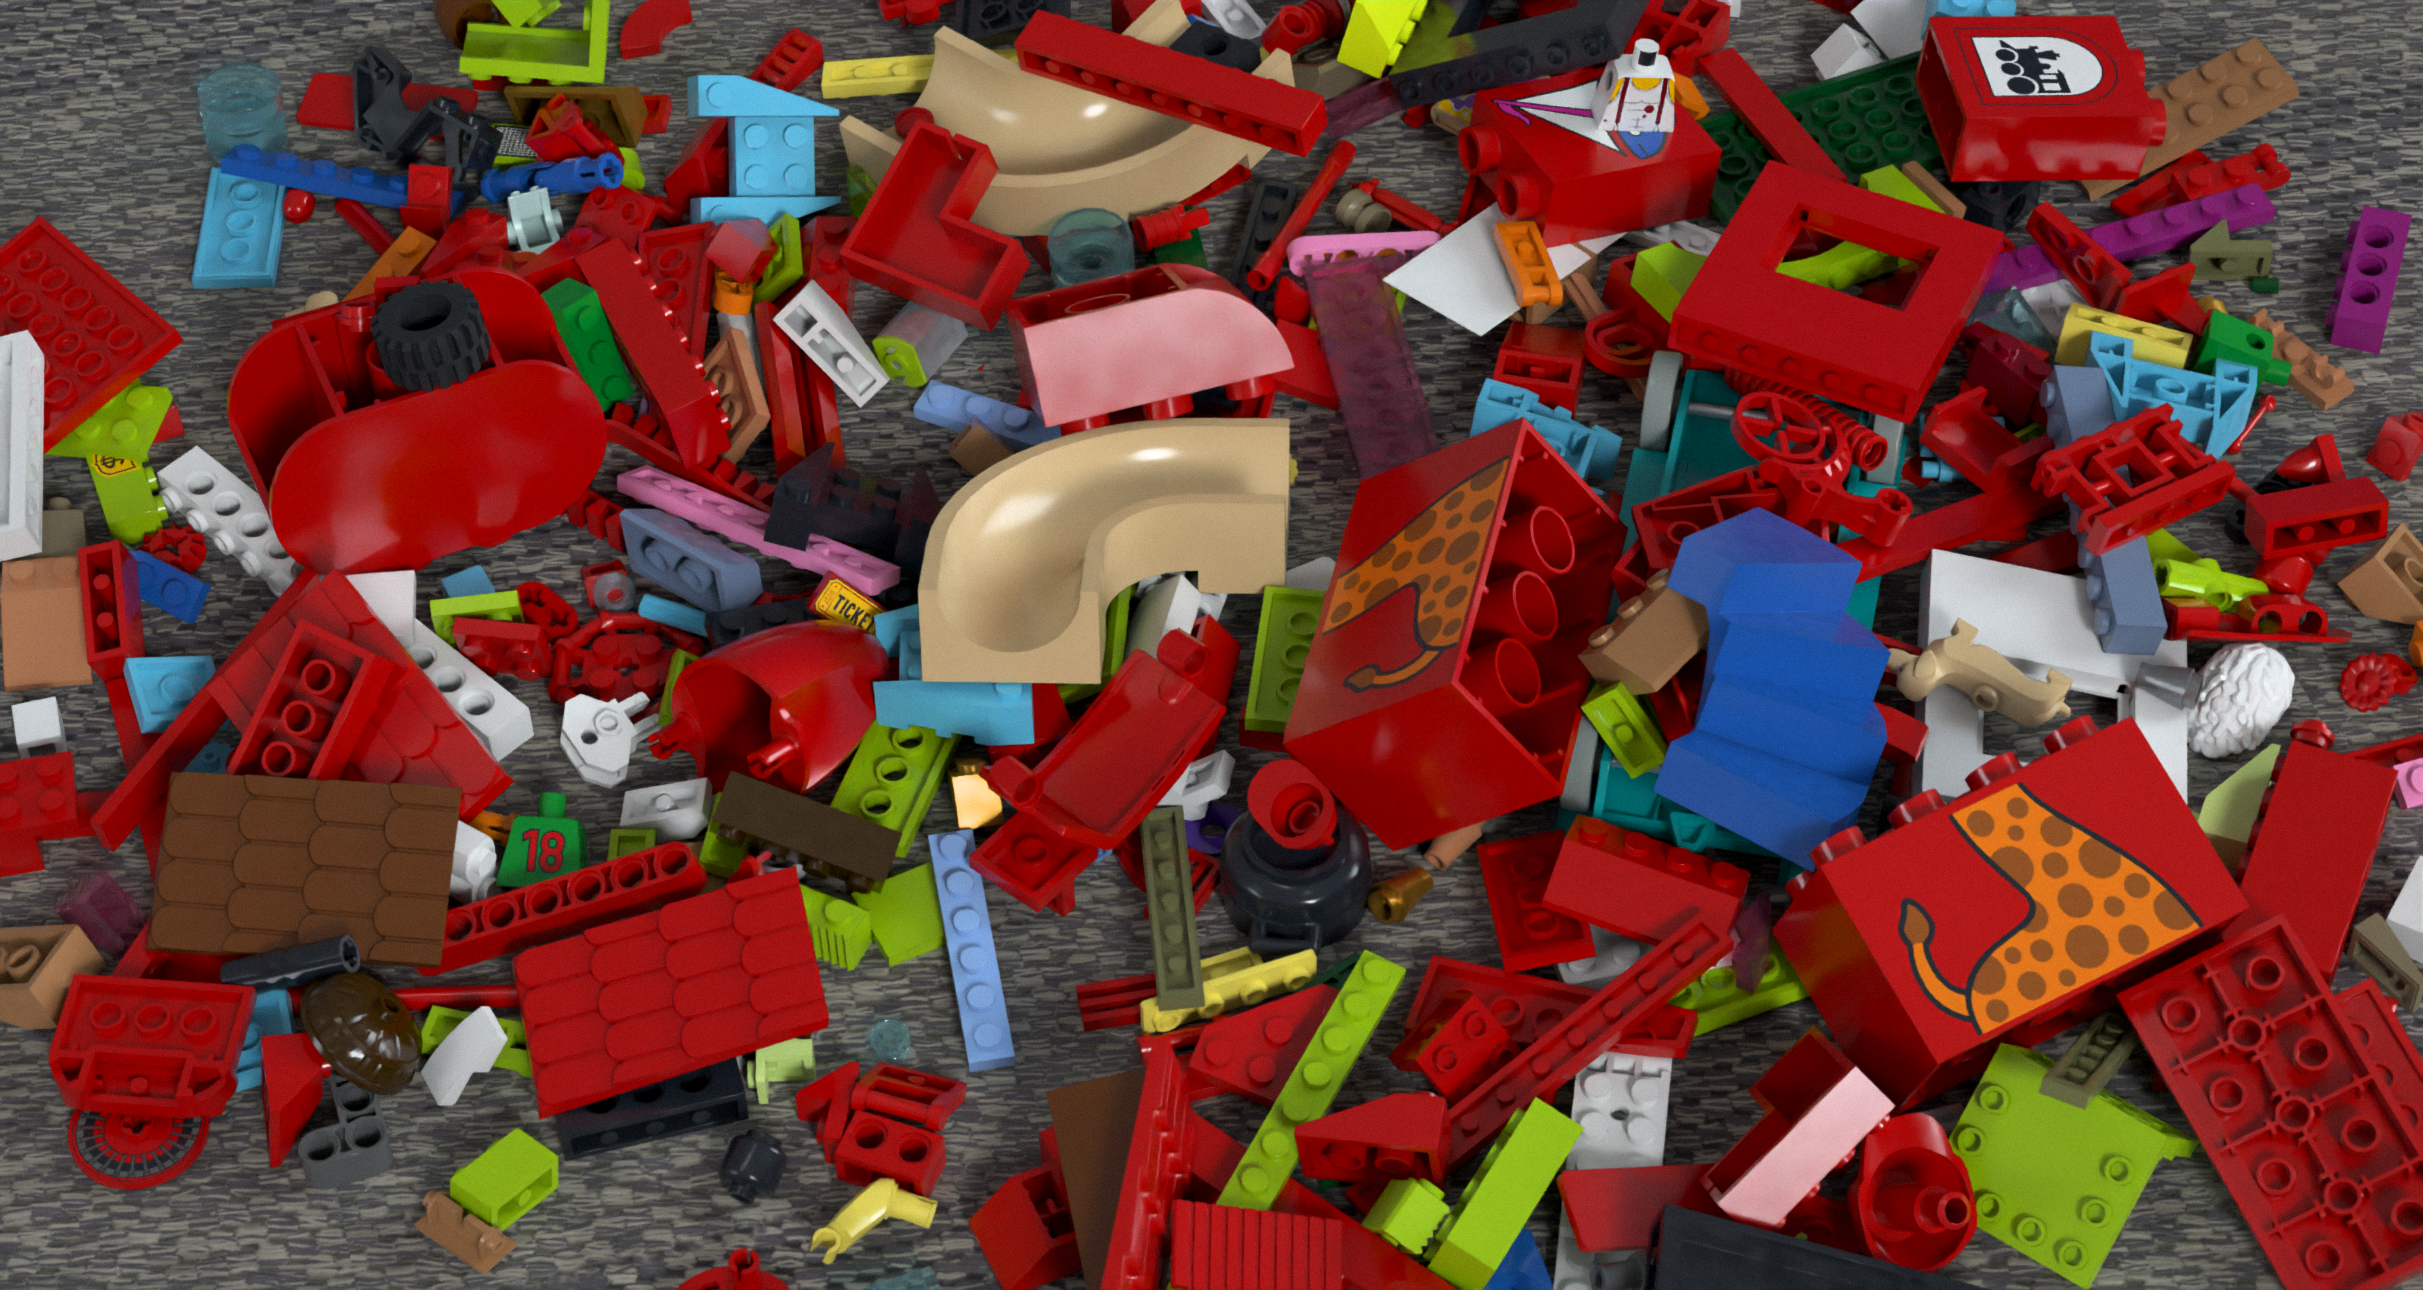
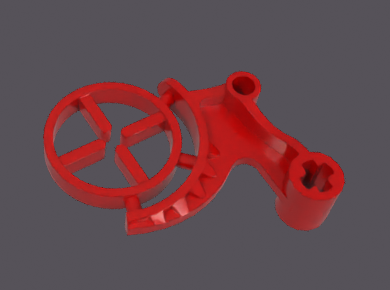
(1808, 482)

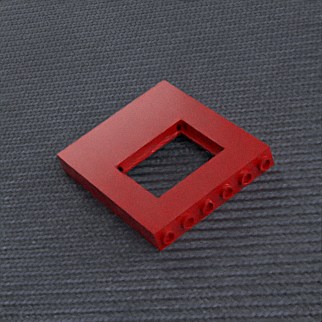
(1820, 337)

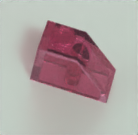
(103, 913)

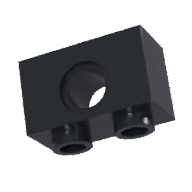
(1218, 47)
(2000, 203)

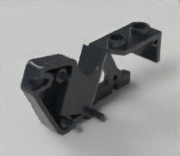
(397, 133)

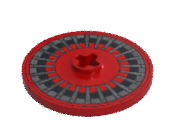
(122, 1160)

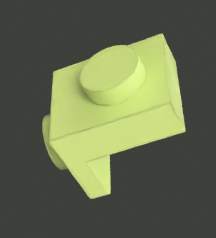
(781, 1062)

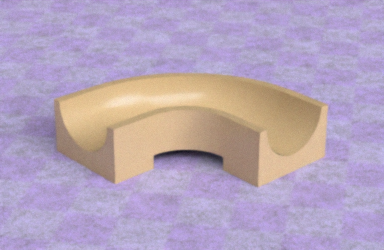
(1063, 143)
(1053, 533)

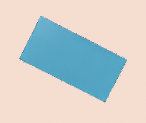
(239, 233)

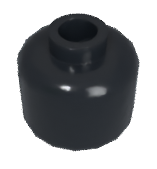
(752, 1166)

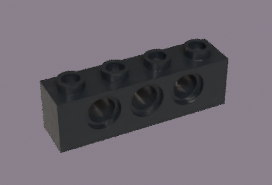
(673, 1111)

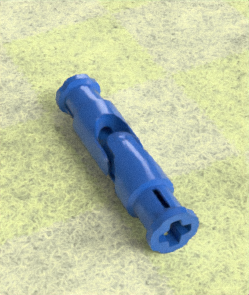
(569, 176)

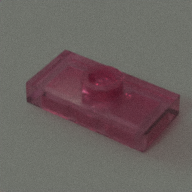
(1361, 108)

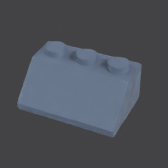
(689, 561)

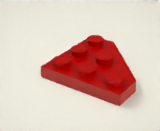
(1261, 1046)

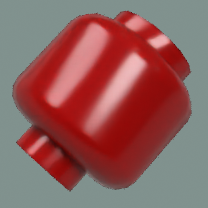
(2285, 574)

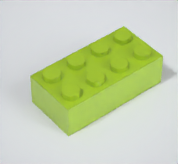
(1501, 1196)

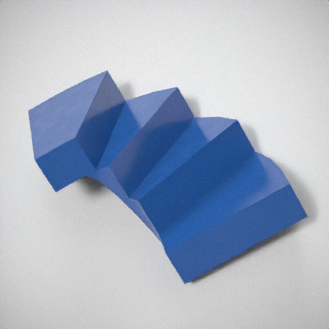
(1786, 688)

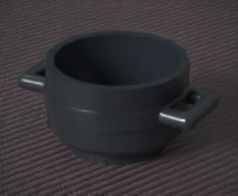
(1294, 896)

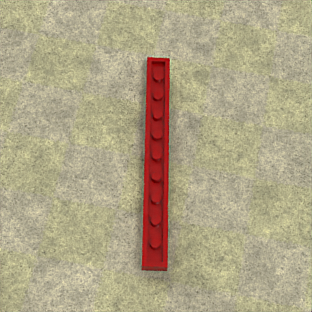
(1575, 1042)

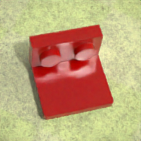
(1456, 1046)

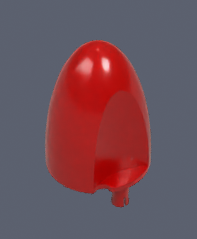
(777, 704)

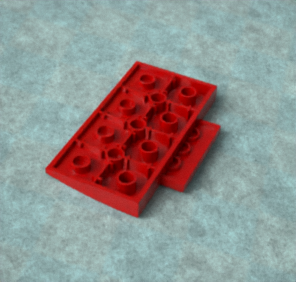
(2297, 1104)

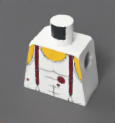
(1636, 92)

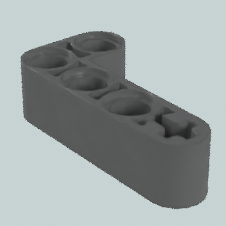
(352, 1148)

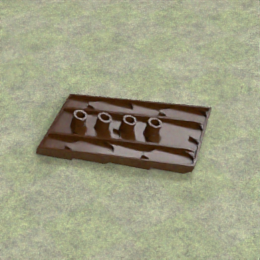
(302, 862)

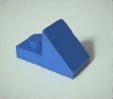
(1521, 1267)

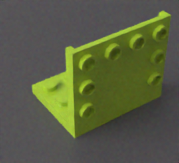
(539, 51)
(2053, 1173)

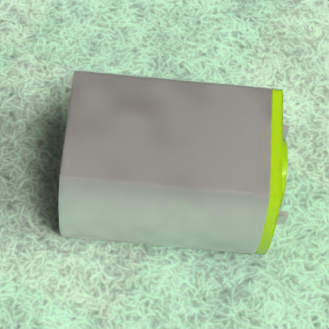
(917, 343)

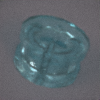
(890, 1029)

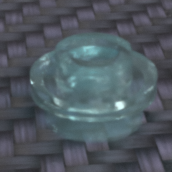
(611, 581)

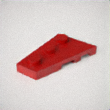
(2079, 258)

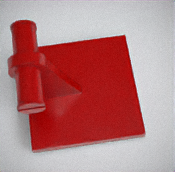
(624, 213)
(2165, 299)

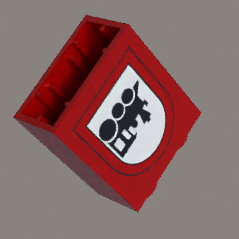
(2037, 98)

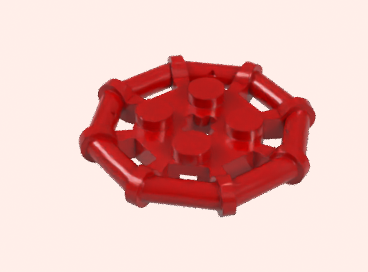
(614, 652)

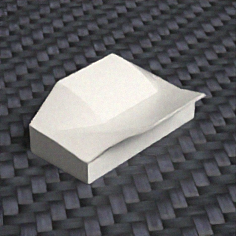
(672, 809)

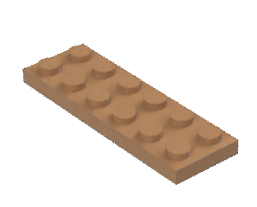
(2210, 104)

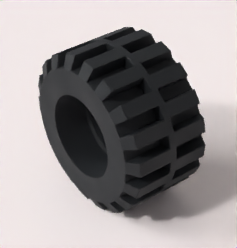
(430, 335)

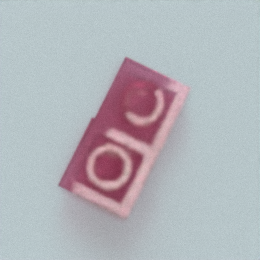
(1754, 949)

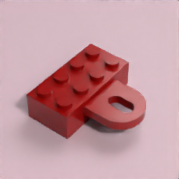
(1629, 321)

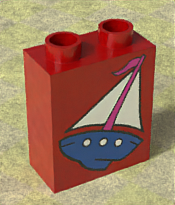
(1577, 183)

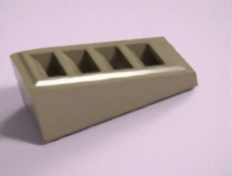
(2383, 957)

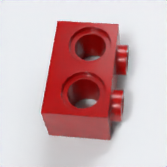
(894, 1149)

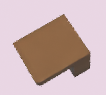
(978, 447)

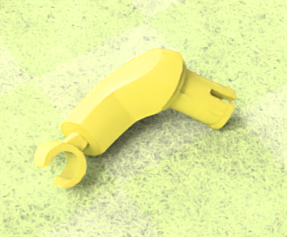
(867, 1210)

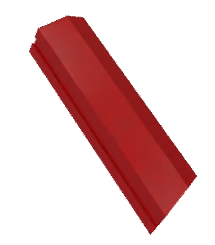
(796, 395)

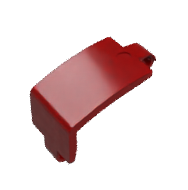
(1122, 749)

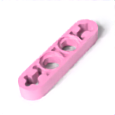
(1364, 244)

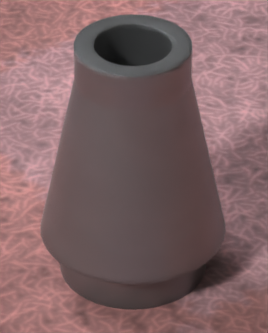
(2171, 684)

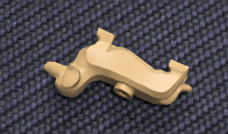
(1981, 675)

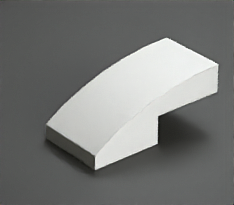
(467, 1049)

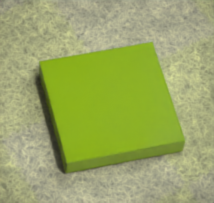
(905, 915)

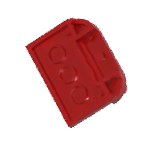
(150, 1045)

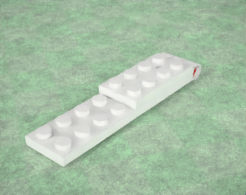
(1624, 1122)

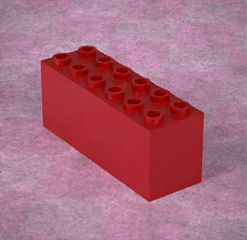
(2314, 848)

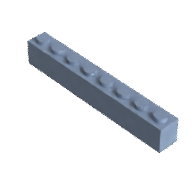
(2123, 579)

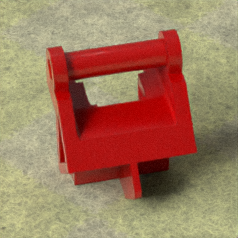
(562, 134)

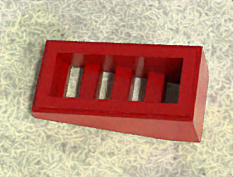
(795, 47)

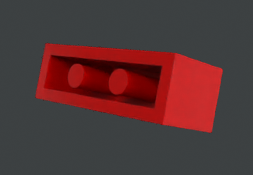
(2316, 517)
(110, 608)

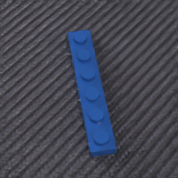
(322, 177)

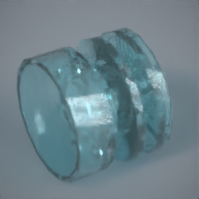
(242, 107)
(1089, 247)

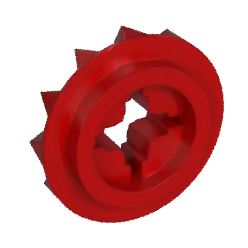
(190, 545)

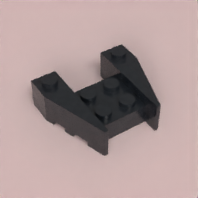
(853, 510)

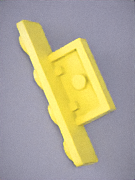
(1234, 981)

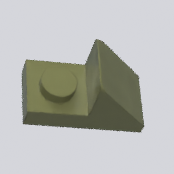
(2227, 259)

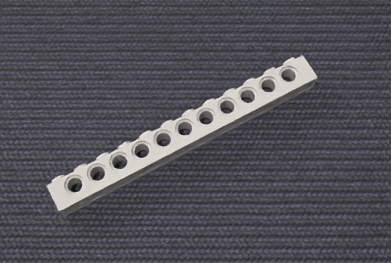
(239, 525)

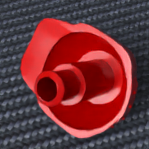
(1911, 1195)

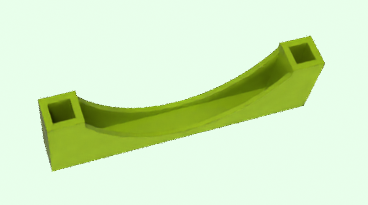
(1667, 271)

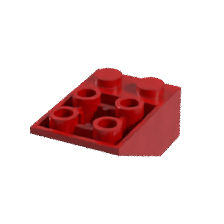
(1544, 362)

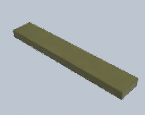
(1171, 910)
(2091, 1060)

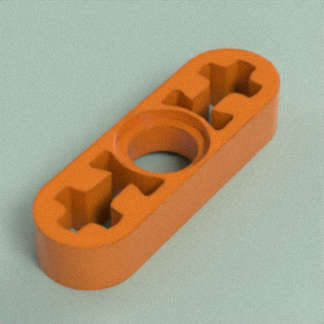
(730, 295)

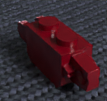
(2007, 372)

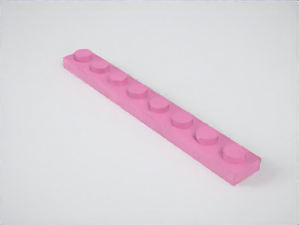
(749, 525)

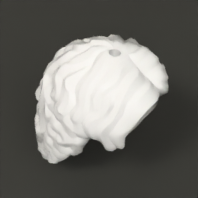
(2240, 699)

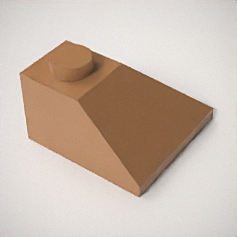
(2388, 579)

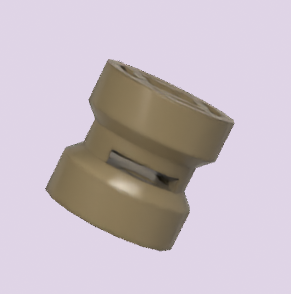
(1360, 213)

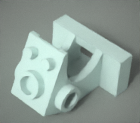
(532, 221)

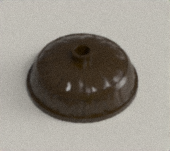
(363, 1031)

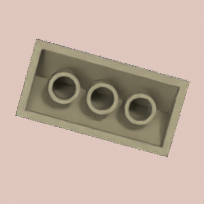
(1319, 72)

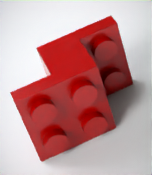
(35, 802)

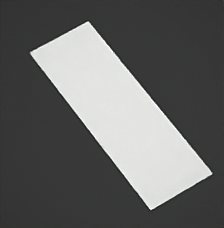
(1468, 277)

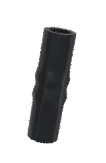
(293, 965)

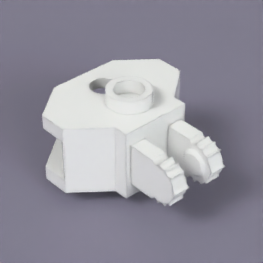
(602, 737)

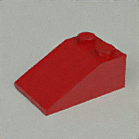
(1380, 1141)

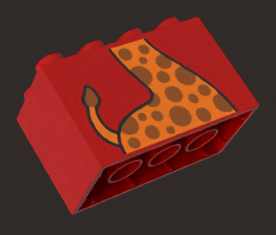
(1456, 637)
(2004, 909)

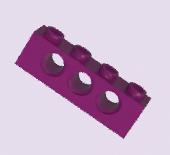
(2369, 279)

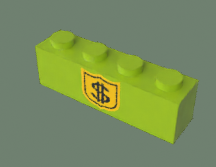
(127, 497)

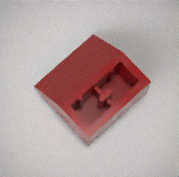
(1028, 1230)

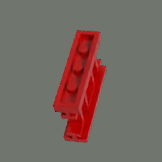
(2145, 506)

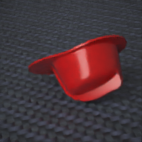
(1292, 805)

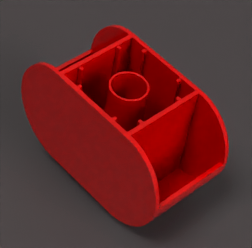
(403, 476)

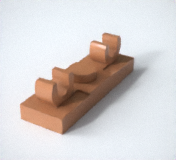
(2310, 371)

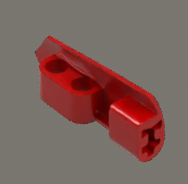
(2200, 621)

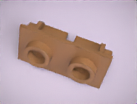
(464, 1237)

